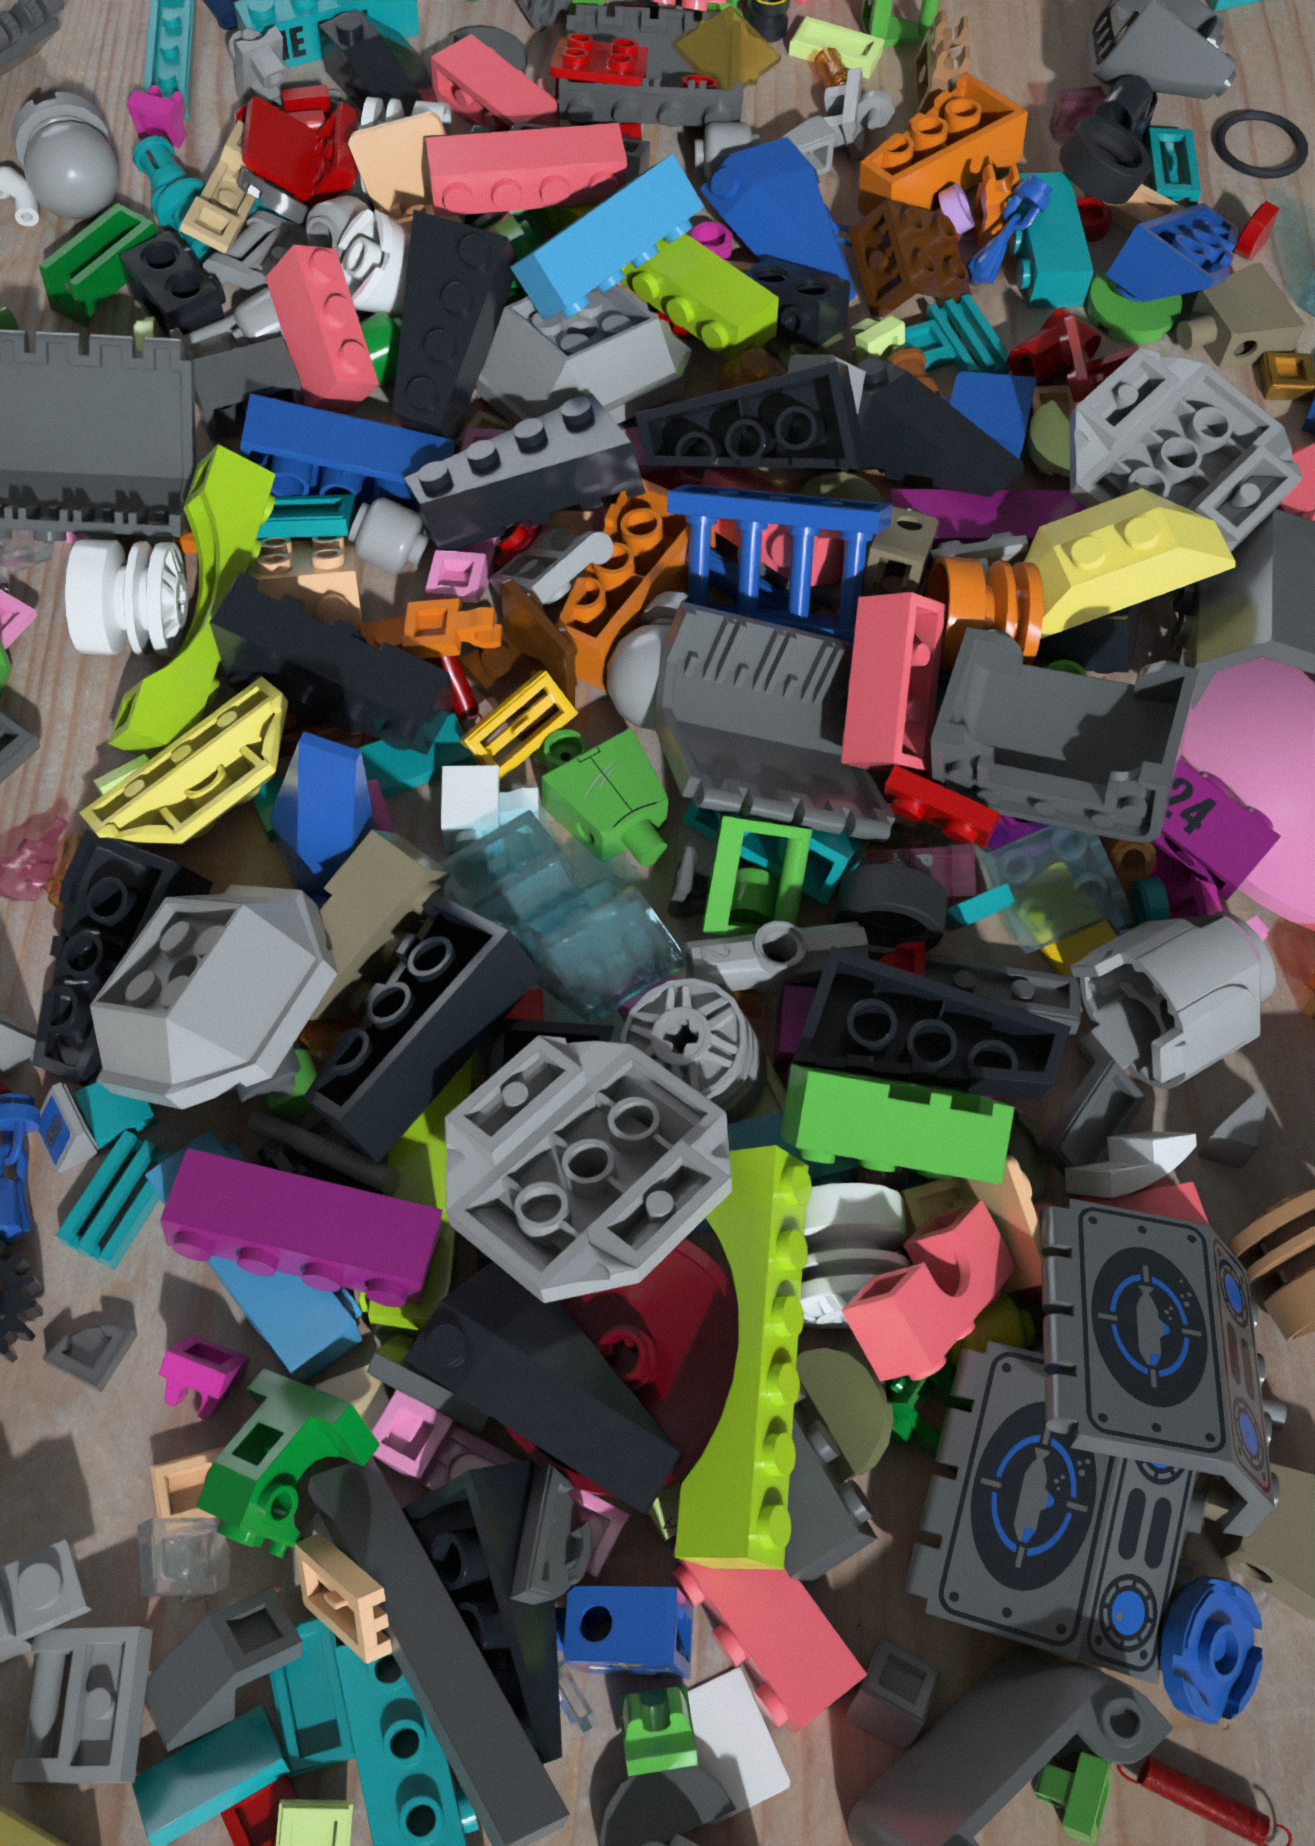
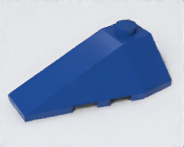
(777, 208)
(1175, 255)
(321, 813)

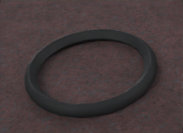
(1261, 172)

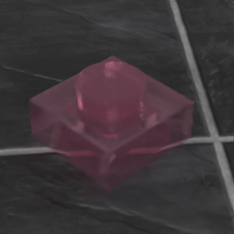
(1072, 107)

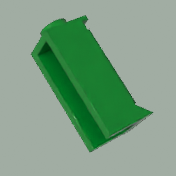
(88, 265)

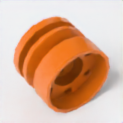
(1002, 600)

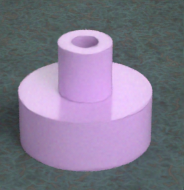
(957, 208)

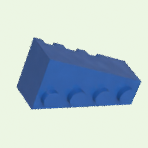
(335, 452)

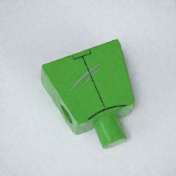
(610, 800)

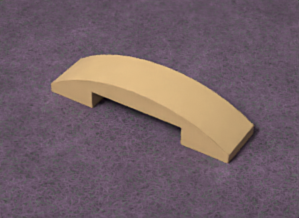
(222, 206)

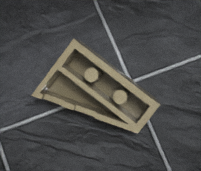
(371, 910)

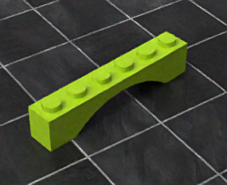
(225, 513)
(739, 1489)

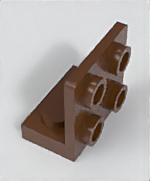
(907, 254)
(526, 647)

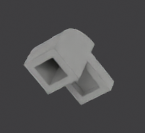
(39, 1595)

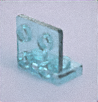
(1058, 886)

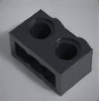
(172, 285)
(810, 302)

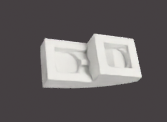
(1132, 1165)

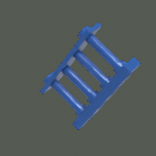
(804, 518)

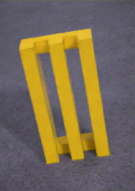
(483, 755)

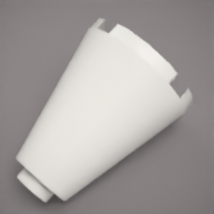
(376, 262)

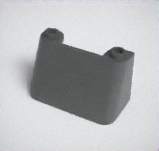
(1164, 43)
(1060, 741)
(996, 1741)

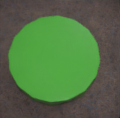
(1129, 319)

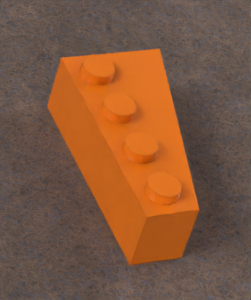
(944, 147)
(611, 596)

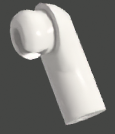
(25, 202)

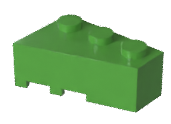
(895, 1124)

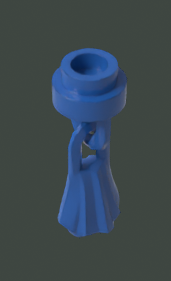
(986, 262)
(17, 1117)

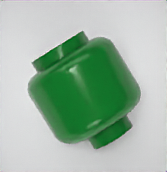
(383, 341)

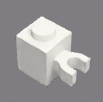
(476, 806)

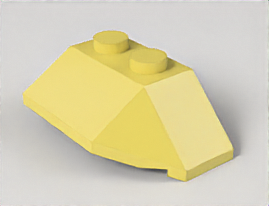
(1122, 557)
(197, 775)

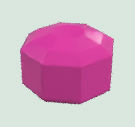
(714, 237)

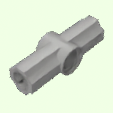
(742, 960)

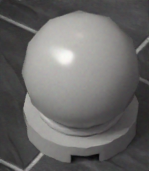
(66, 156)
(636, 661)

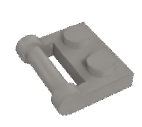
(275, 238)
(554, 561)
(100, 1708)

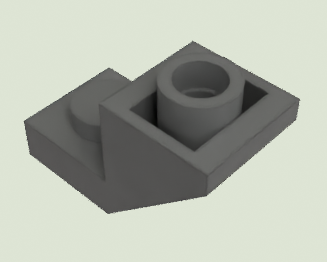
(229, 1648)

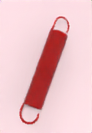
(464, 700)
(1204, 1801)

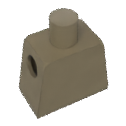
(1241, 320)
(901, 552)
(1282, 1548)

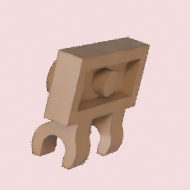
(934, 64)

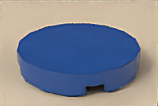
(1210, 1649)

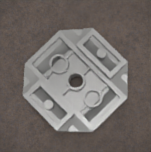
(603, 350)
(1184, 438)
(211, 994)
(573, 1113)

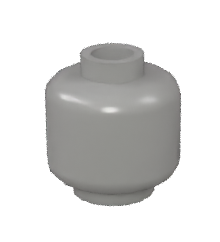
(719, 142)
(330, 220)
(257, 320)
(388, 535)

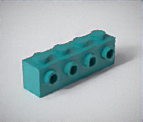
(399, 1761)

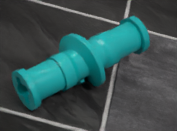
(171, 189)

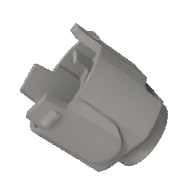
(1175, 995)

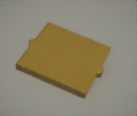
(728, 50)

